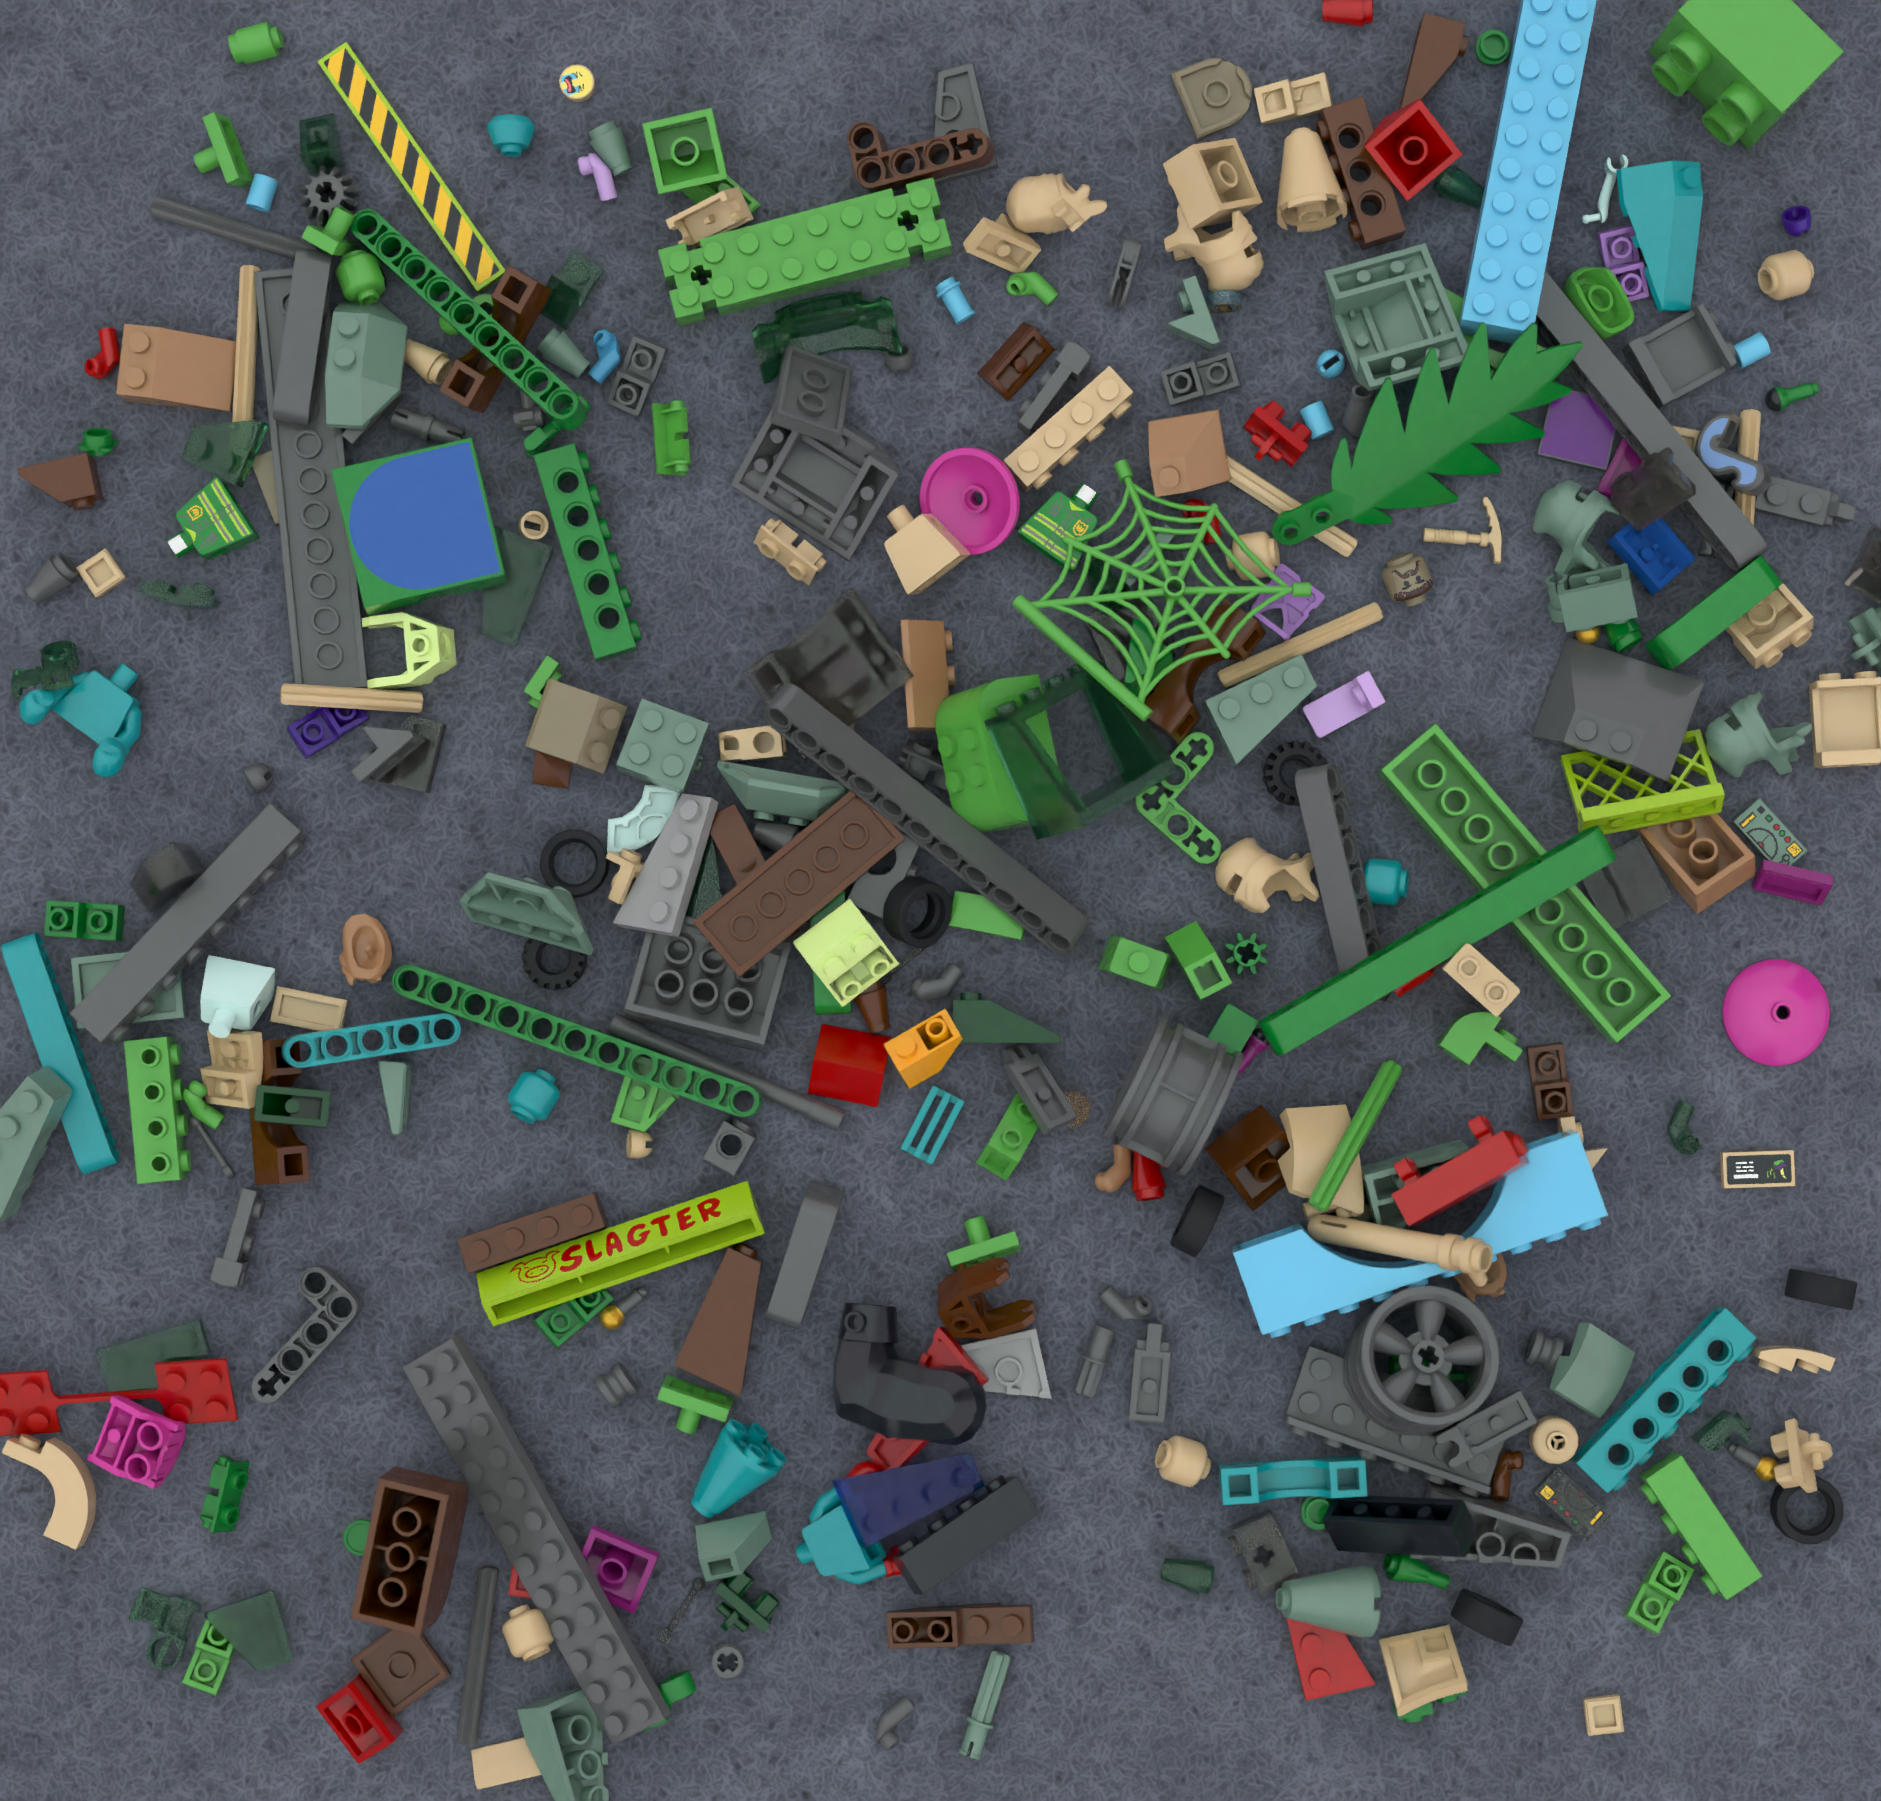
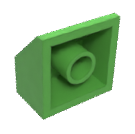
(685, 151)

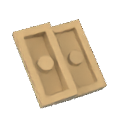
(234, 1069)

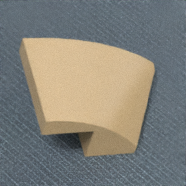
(1312, 1141)

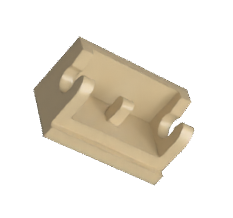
(711, 217)

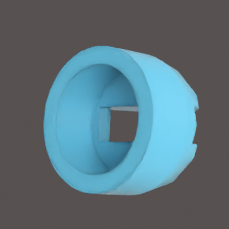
(1336, 369)

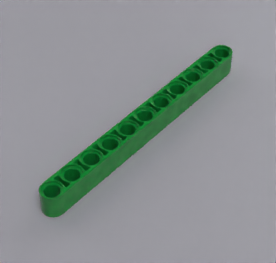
(1437, 940)
(560, 1040)

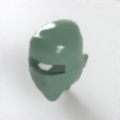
(1570, 519)
(1744, 738)

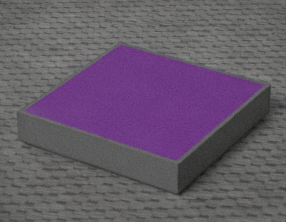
(1576, 432)

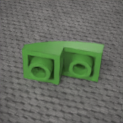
(980, 915)
(1658, 1592)
(209, 1661)

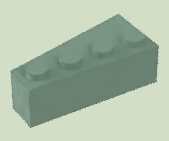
(24, 1132)

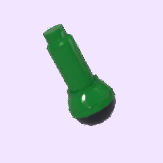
(1780, 398)

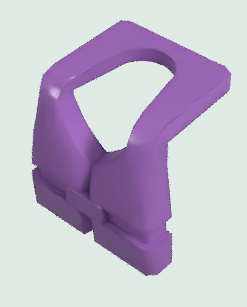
(1294, 609)

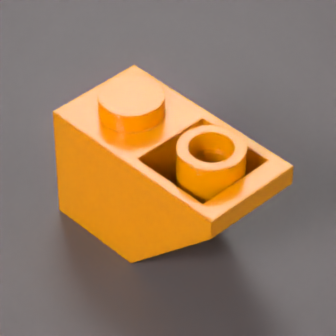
(924, 1048)

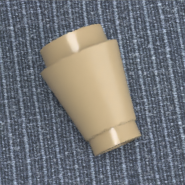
(428, 362)

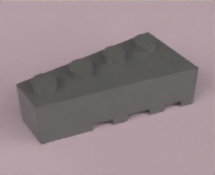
(1507, 1532)

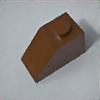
(68, 480)

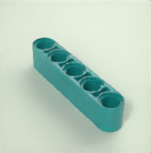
(388, 1034)

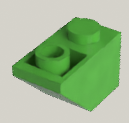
(1198, 960)

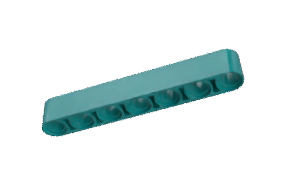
(57, 1048)

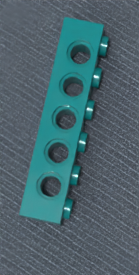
(1643, 1403)

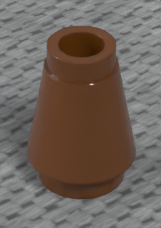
(874, 1007)

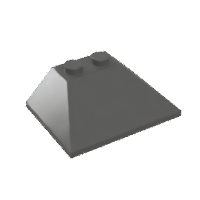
(819, 485)
(1618, 708)

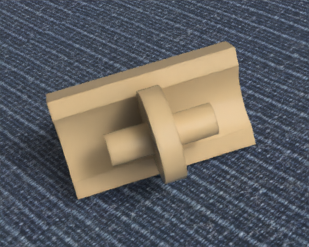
(1805, 1454)

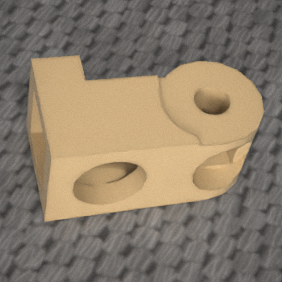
(752, 745)

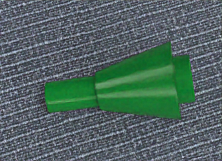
(1406, 1569)

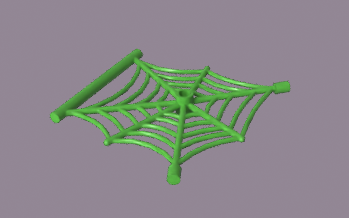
(1088, 663)

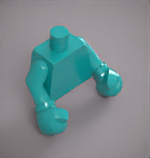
(98, 709)

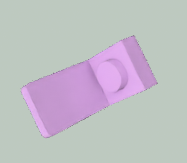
(1343, 705)

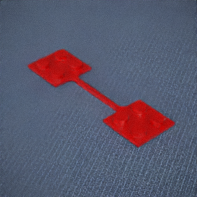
(187, 1390)

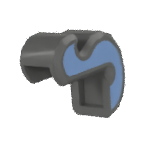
(1711, 448)

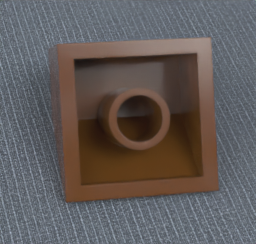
(1250, 1156)

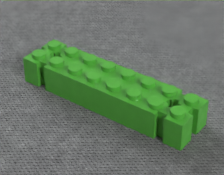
(805, 251)

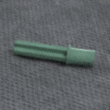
(985, 1704)

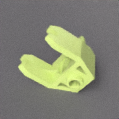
(427, 647)

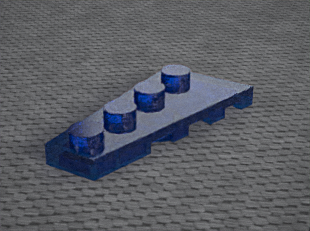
(900, 1496)

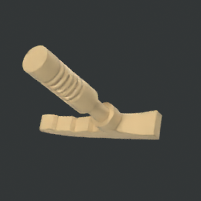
(1462, 537)

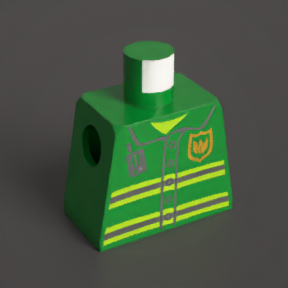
(1061, 518)
(212, 523)

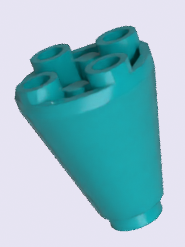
(735, 1467)

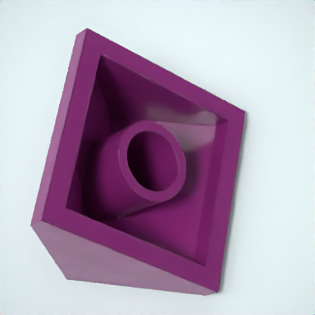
(619, 1566)

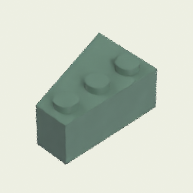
(1256, 706)

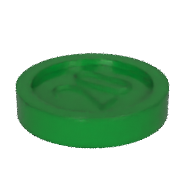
(356, 1536)

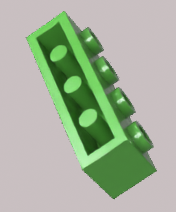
(156, 1109)
(1699, 1525)

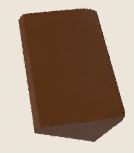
(1016, 360)

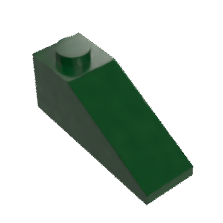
(990, 1023)

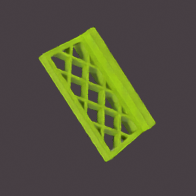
(1655, 806)

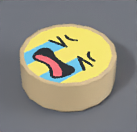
(577, 83)

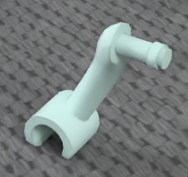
(1606, 191)

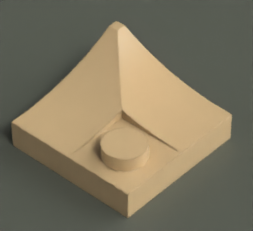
(1422, 1667)

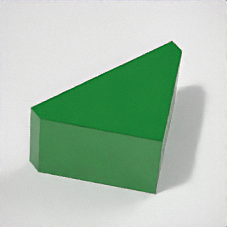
(1135, 653)

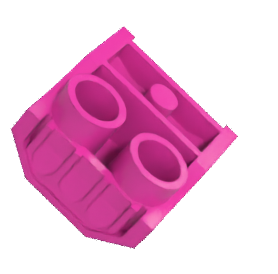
(138, 1443)

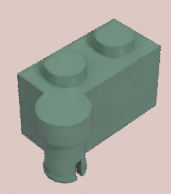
(1594, 598)

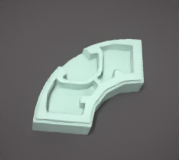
(643, 822)

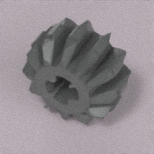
(319, 185)

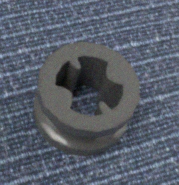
(728, 1672)

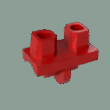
(1274, 437)

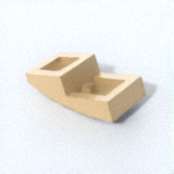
(1293, 99)

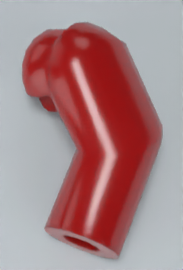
(107, 358)

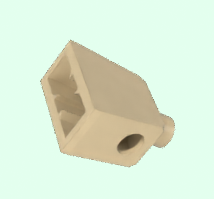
(921, 549)

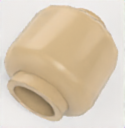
(1785, 275)
(1262, 546)
(1545, 1430)
(1182, 1461)
(527, 1633)

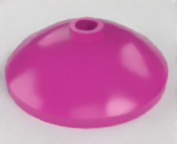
(951, 492)
(1752, 1017)

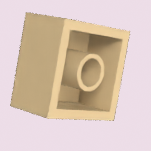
(1212, 182)

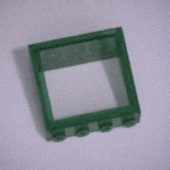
(1040, 785)

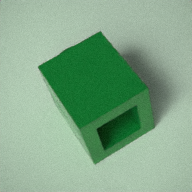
(1232, 1028)

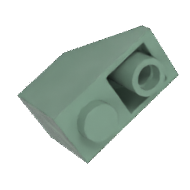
(731, 1544)

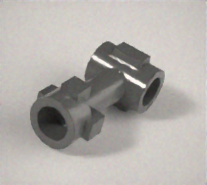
(530, 415)

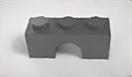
(872, 890)

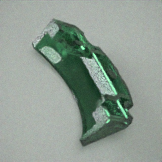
(826, 326)

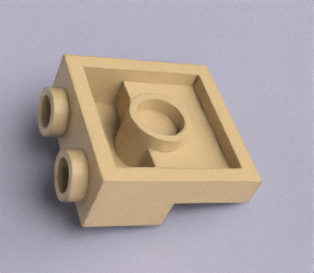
(1771, 628)

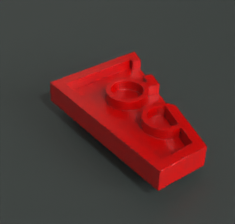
(1326, 1661)

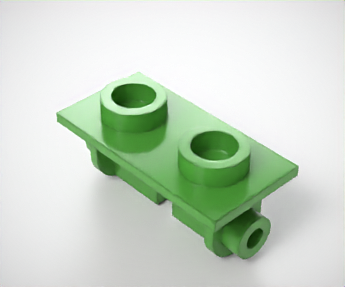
(670, 446)

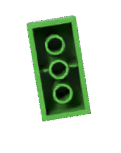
(970, 761)

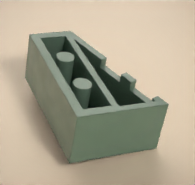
(1382, 1179)

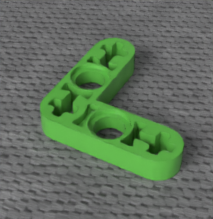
(1169, 807)

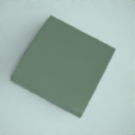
(1592, 1371)

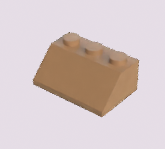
(925, 655)

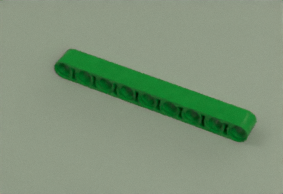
(478, 330)

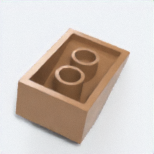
(176, 368)
(1700, 857)

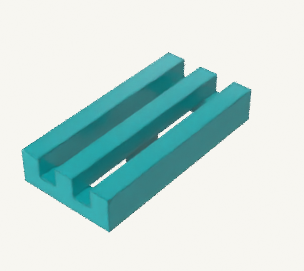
(946, 1097)

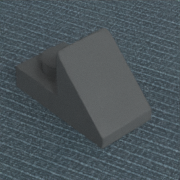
(392, 748)

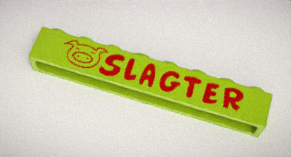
(619, 1253)

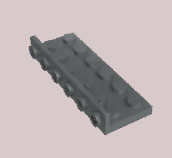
(1325, 1407)

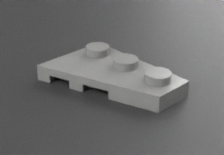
(1011, 1363)

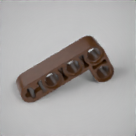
(923, 152)

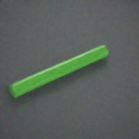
(1355, 1135)

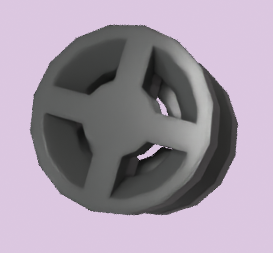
(1543, 1350)
(616, 1385)

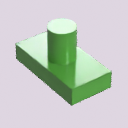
(224, 153)
(332, 236)
(982, 1245)
(694, 1402)

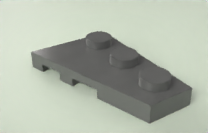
(960, 108)

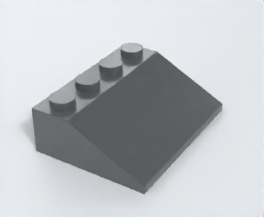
(694, 991)

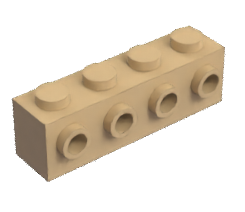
(1069, 428)

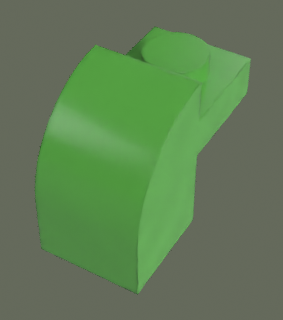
(1471, 1031)

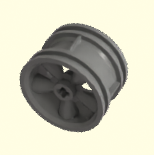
(1172, 1095)
(1475, 1349)

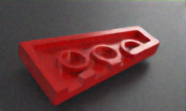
(944, 1351)

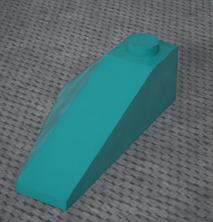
(1666, 216)

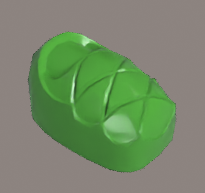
(1599, 300)

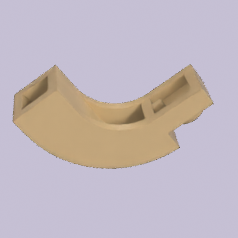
(71, 1484)

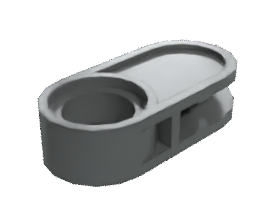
(1124, 273)

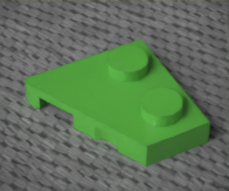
(643, 1104)

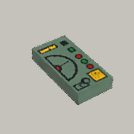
(1768, 834)

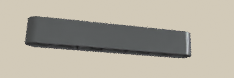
(1338, 865)

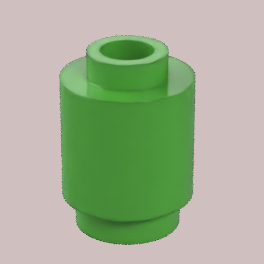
(256, 43)

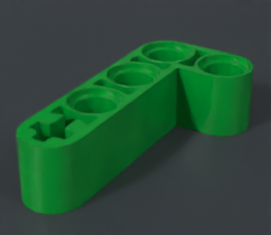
(1713, 614)

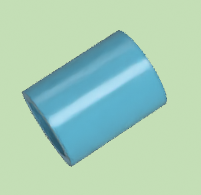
(261, 193)
(1751, 350)
(1317, 420)

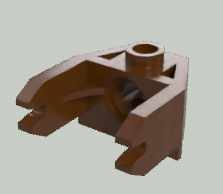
(968, 1311)

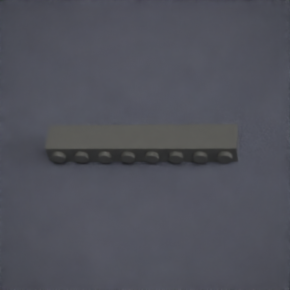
(188, 926)

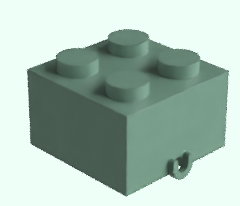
(663, 747)

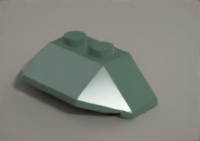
(363, 363)
(781, 793)
(527, 910)

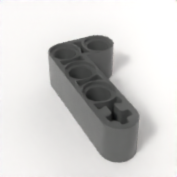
(804, 1254)
(303, 1340)

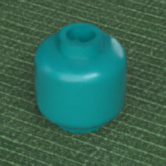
(1386, 881)
(533, 1096)

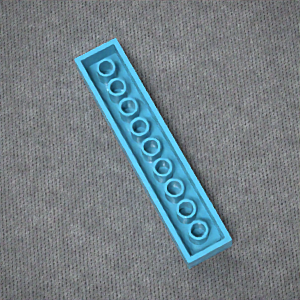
(1526, 167)

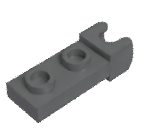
(1069, 364)
(231, 1268)
(1486, 1428)

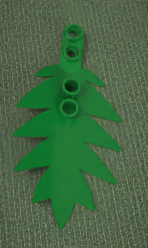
(1395, 466)

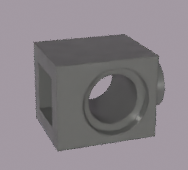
(716, 1153)

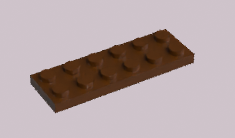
(797, 882)

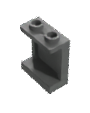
(1680, 356)

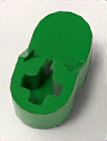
(674, 1689)

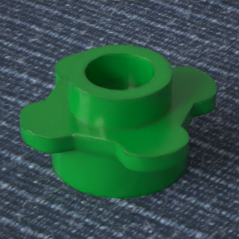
(97, 441)

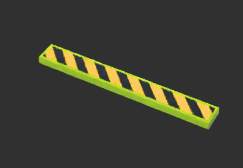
(412, 167)

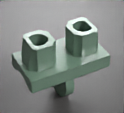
(1867, 636)

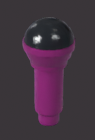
(1256, 1043)

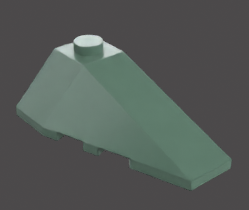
(567, 1745)

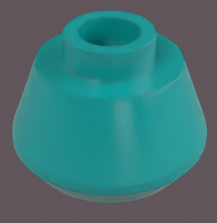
(511, 134)

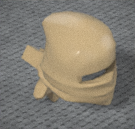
(1050, 204)
(1224, 256)
(1255, 875)

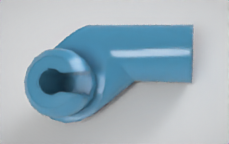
(608, 355)

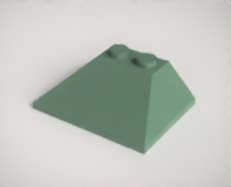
(1391, 316)

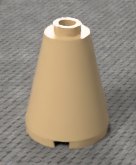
(1307, 185)

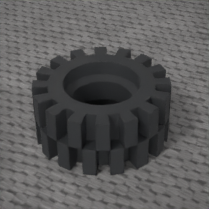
(1276, 760)

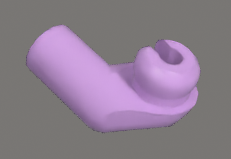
(602, 175)

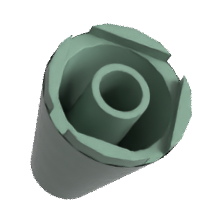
(1334, 1600)

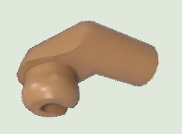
(1117, 1173)

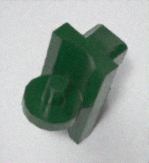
(757, 1613)

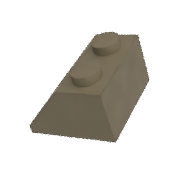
(576, 726)

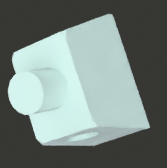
(234, 994)

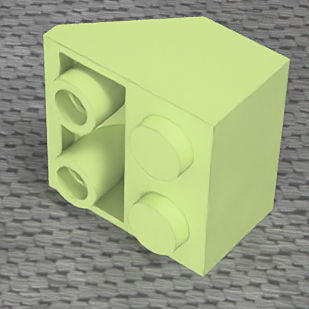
(845, 952)

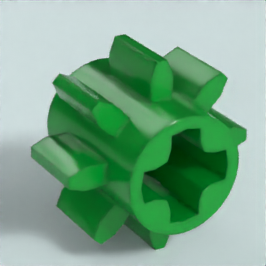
(1236, 957)

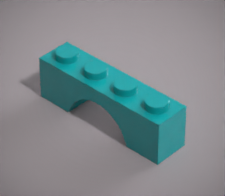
(1282, 1478)

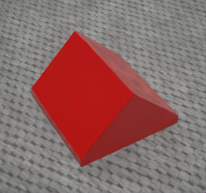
(1411, 148)
(849, 1065)
(359, 1719)

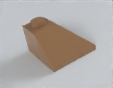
(1187, 453)

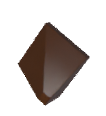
(551, 771)

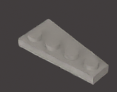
(669, 874)

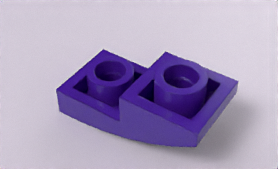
(324, 728)

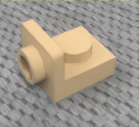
(630, 867)

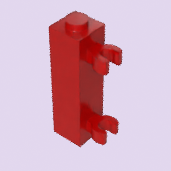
(1460, 1177)

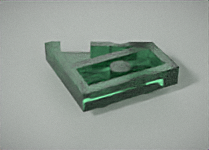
(225, 448)

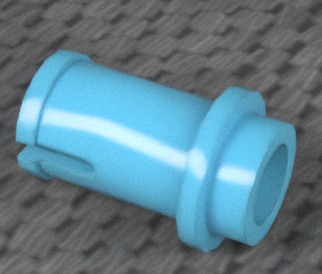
(954, 300)

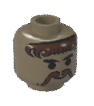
(1407, 578)

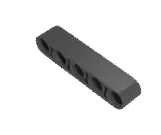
(303, 336)

